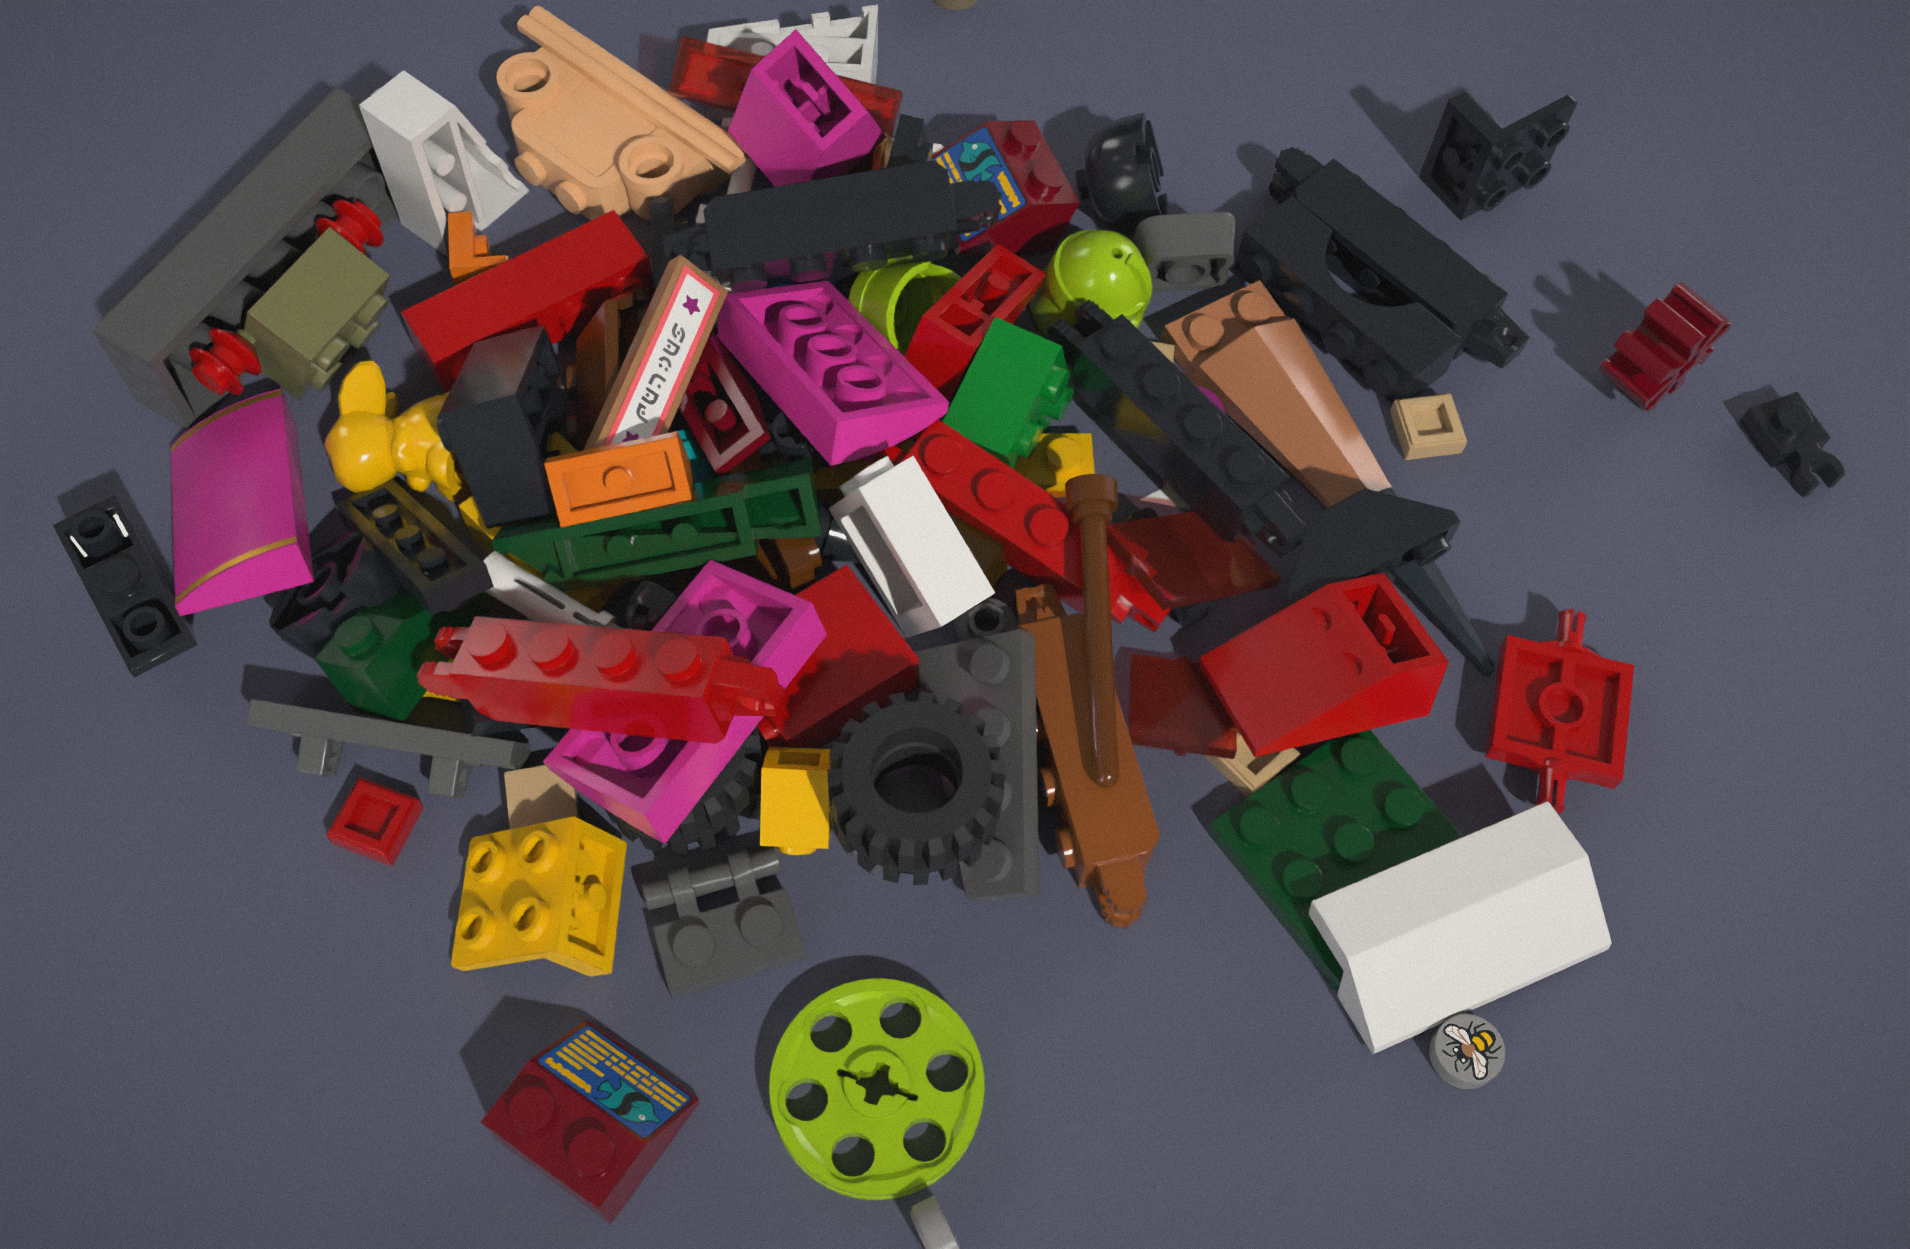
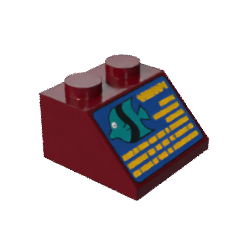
(1033, 187)
(590, 1117)

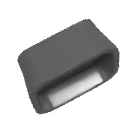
(1187, 249)

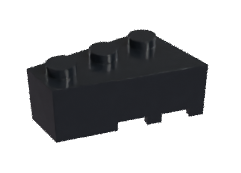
(503, 423)

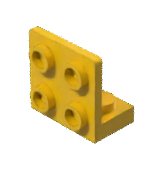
(541, 895)

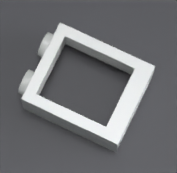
(909, 546)

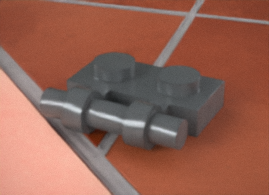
(728, 940)

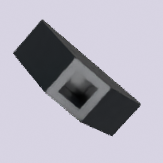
(1369, 537)
(126, 586)

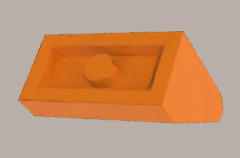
(620, 478)

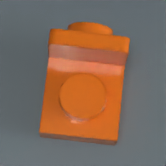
(467, 250)

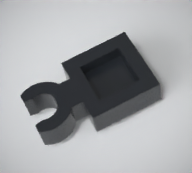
(1792, 434)

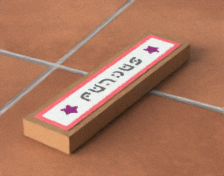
(660, 356)

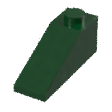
(382, 649)

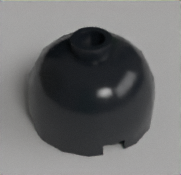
(1123, 173)
(347, 580)

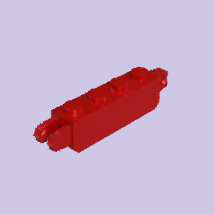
(1023, 517)
(601, 678)

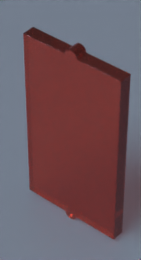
(1186, 561)

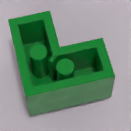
(1011, 392)

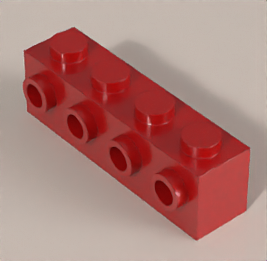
(549, 286)

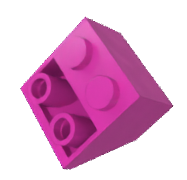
(801, 117)

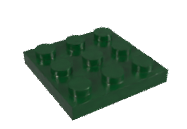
(1327, 827)

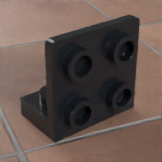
(1480, 163)

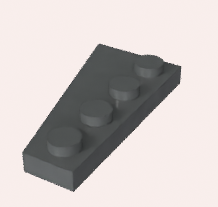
(999, 684)

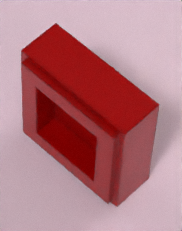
(375, 821)

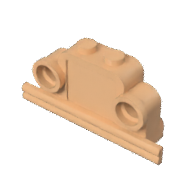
(603, 129)

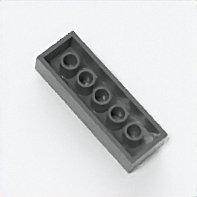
(239, 256)

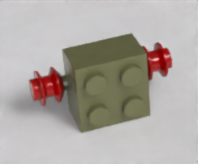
(308, 314)

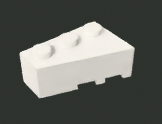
(844, 44)
(435, 161)

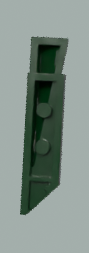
(714, 526)

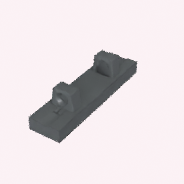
(326, 732)

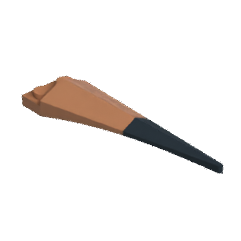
(1287, 403)

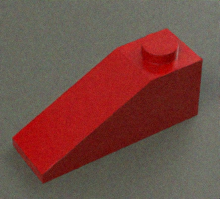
(960, 319)

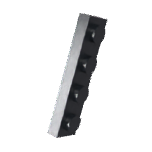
(416, 547)

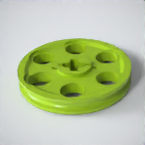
(884, 1124)

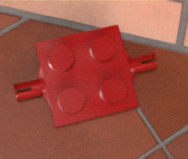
(1560, 711)

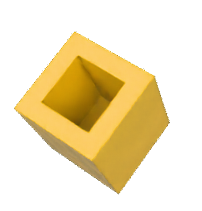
(795, 800)

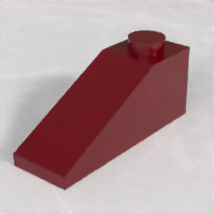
(723, 408)

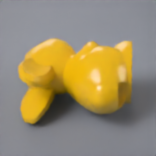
(375, 444)

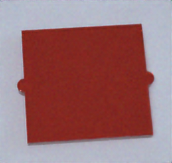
(1177, 709)

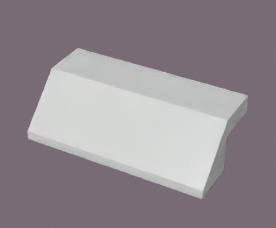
(1462, 925)

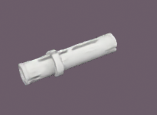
(537, 598)

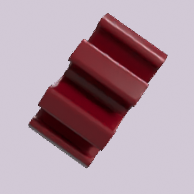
(1665, 346)

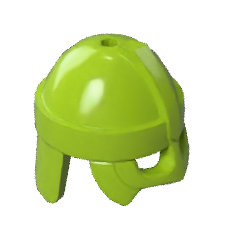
(1097, 268)
(899, 296)

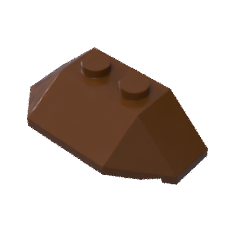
(599, 359)

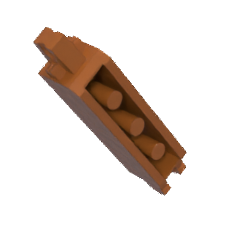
(1103, 831)

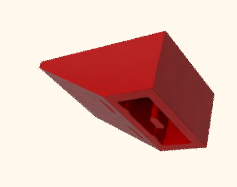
(1327, 667)

